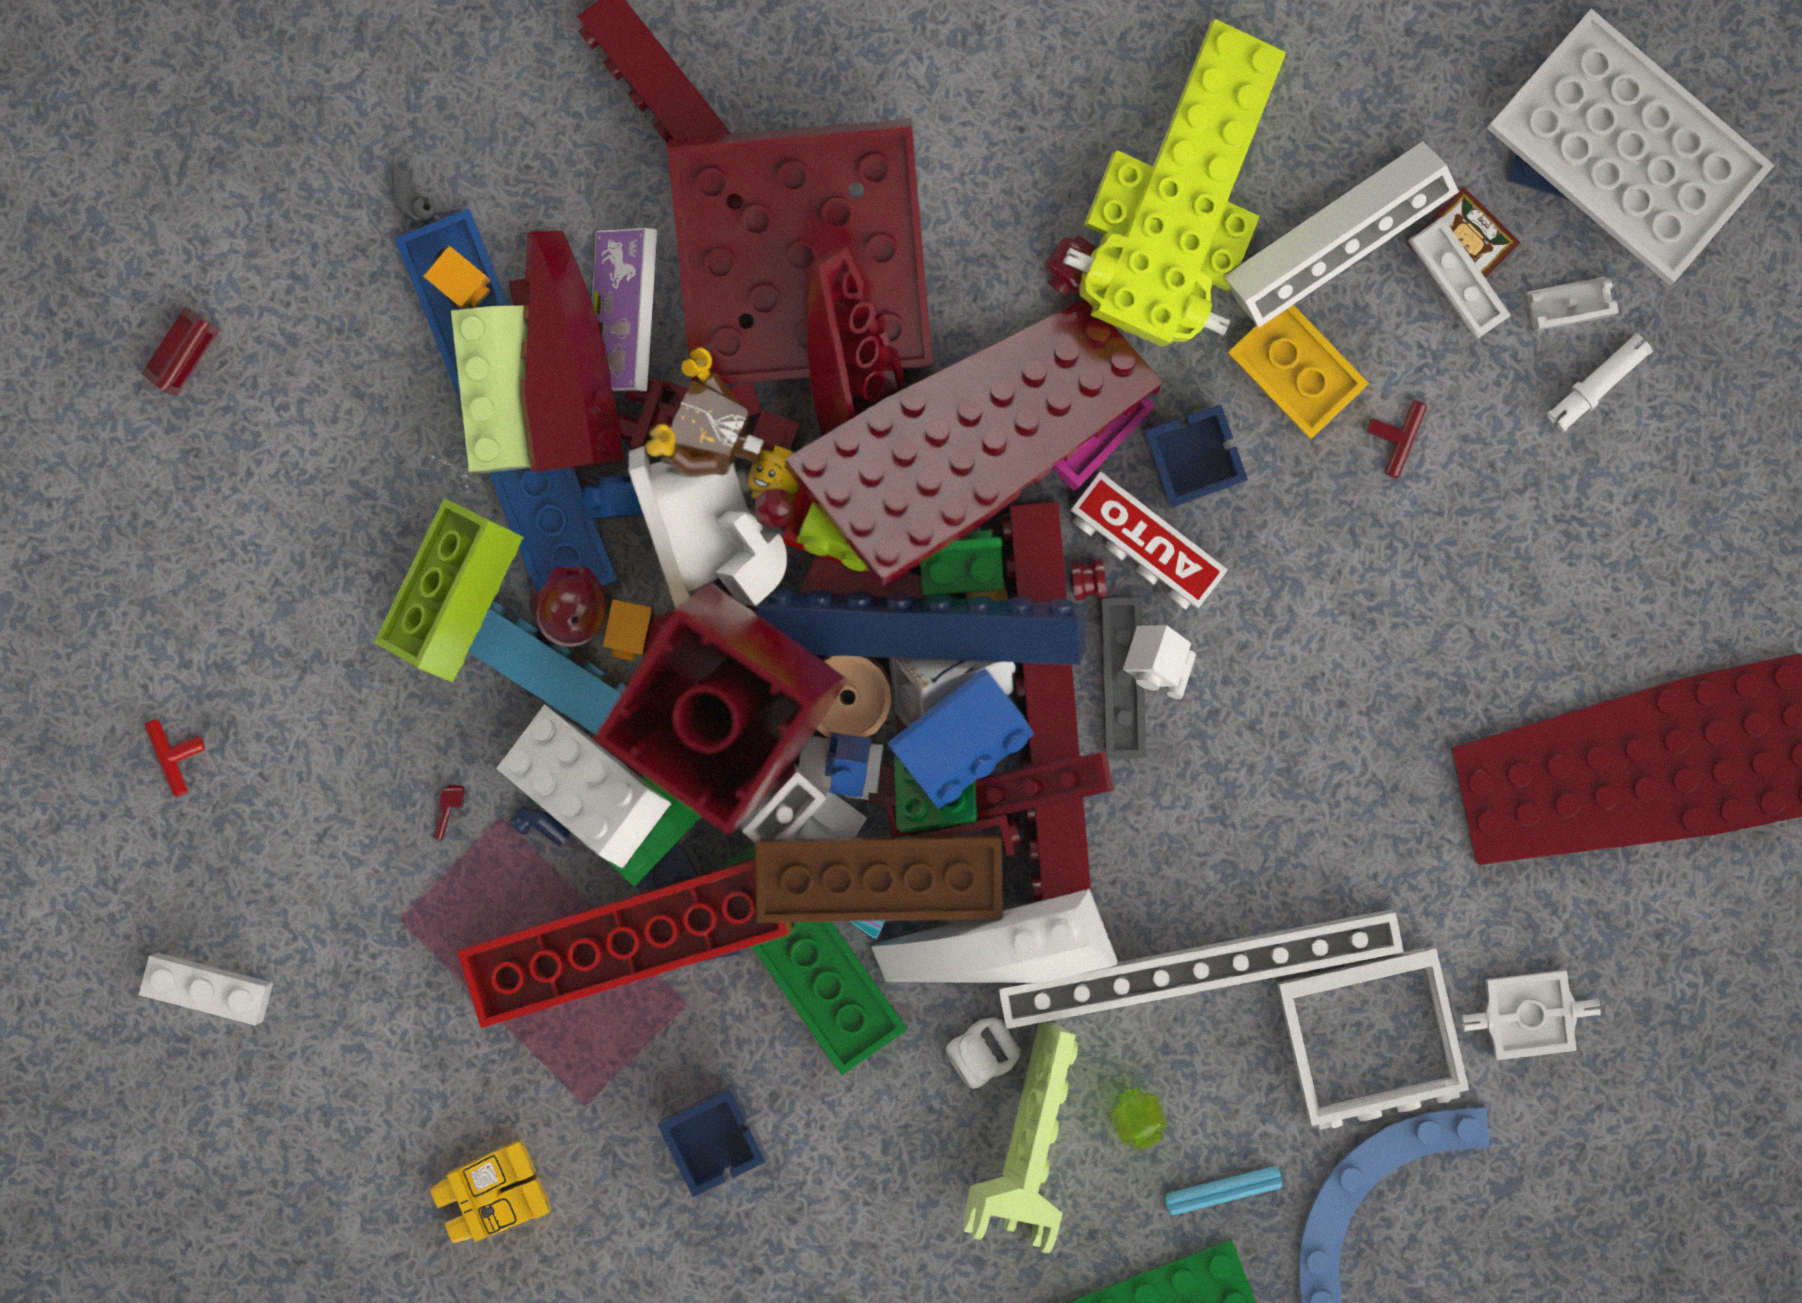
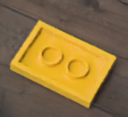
(1298, 370)

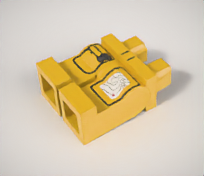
(479, 1195)

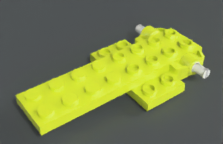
(1172, 221)

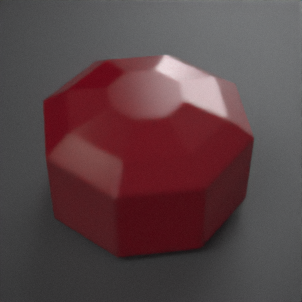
(774, 508)

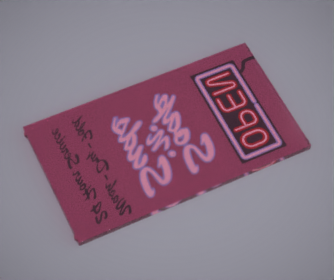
(511, 887)

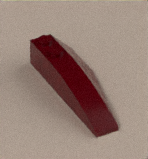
(845, 345)
(567, 376)

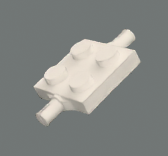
(1530, 1014)

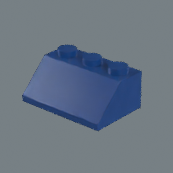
(961, 738)

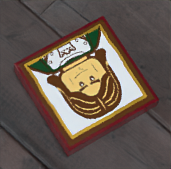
(1476, 230)

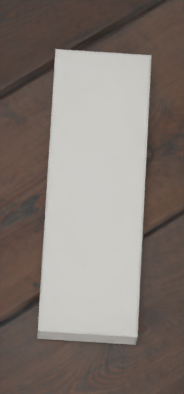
(1459, 278)

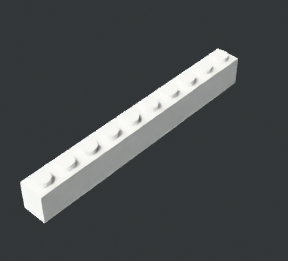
(1204, 968)

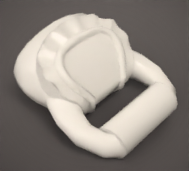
(974, 1058)

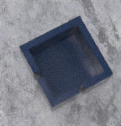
(1193, 458)
(711, 1138)

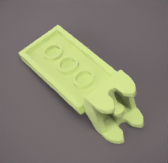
(1034, 1129)

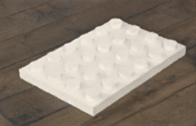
(1630, 147)

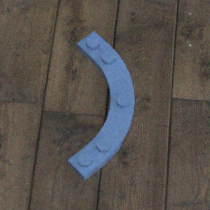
(1360, 1172)

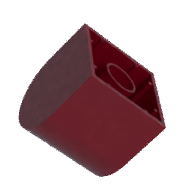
(720, 707)

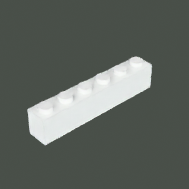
(1341, 234)

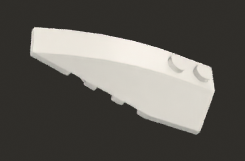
(1025, 946)

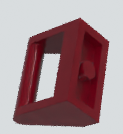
(180, 352)

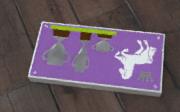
(624, 302)

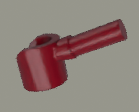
(450, 797)

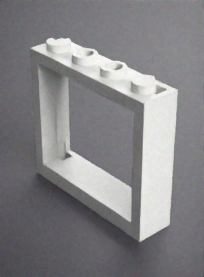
(1404, 1098)

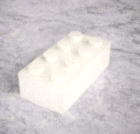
(583, 786)

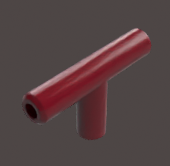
(1402, 438)

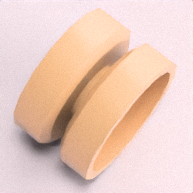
(873, 698)

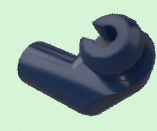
(542, 821)

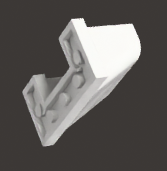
(683, 519)

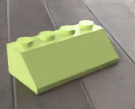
(489, 383)

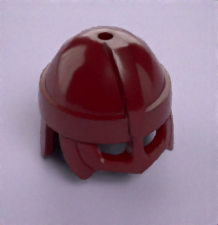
(565, 595)

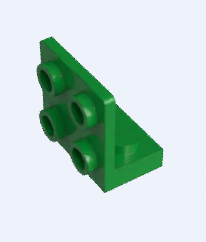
(964, 566)
(918, 812)

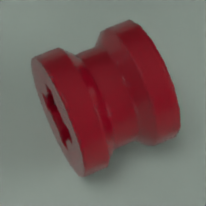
(1088, 579)

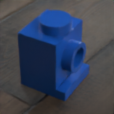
(612, 498)
(847, 763)

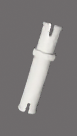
(1586, 394)

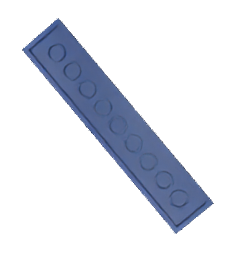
(538, 505)

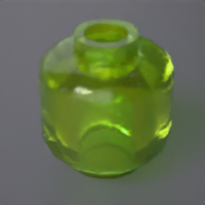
(1139, 1119)

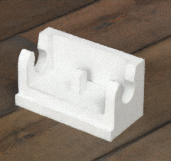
(1571, 303)

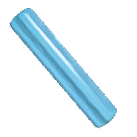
(1223, 1190)

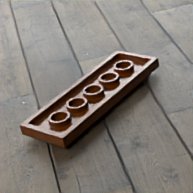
(879, 878)

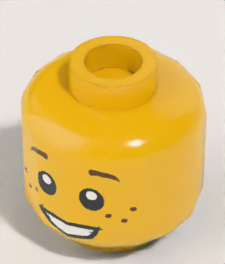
(771, 473)

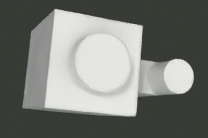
(1160, 659)

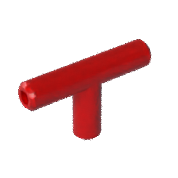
(169, 756)

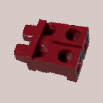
(657, 410)

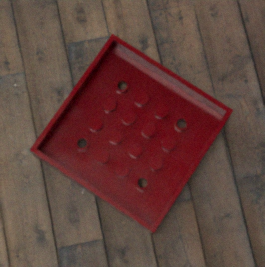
(791, 217)

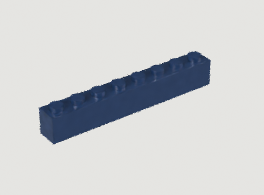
(930, 626)

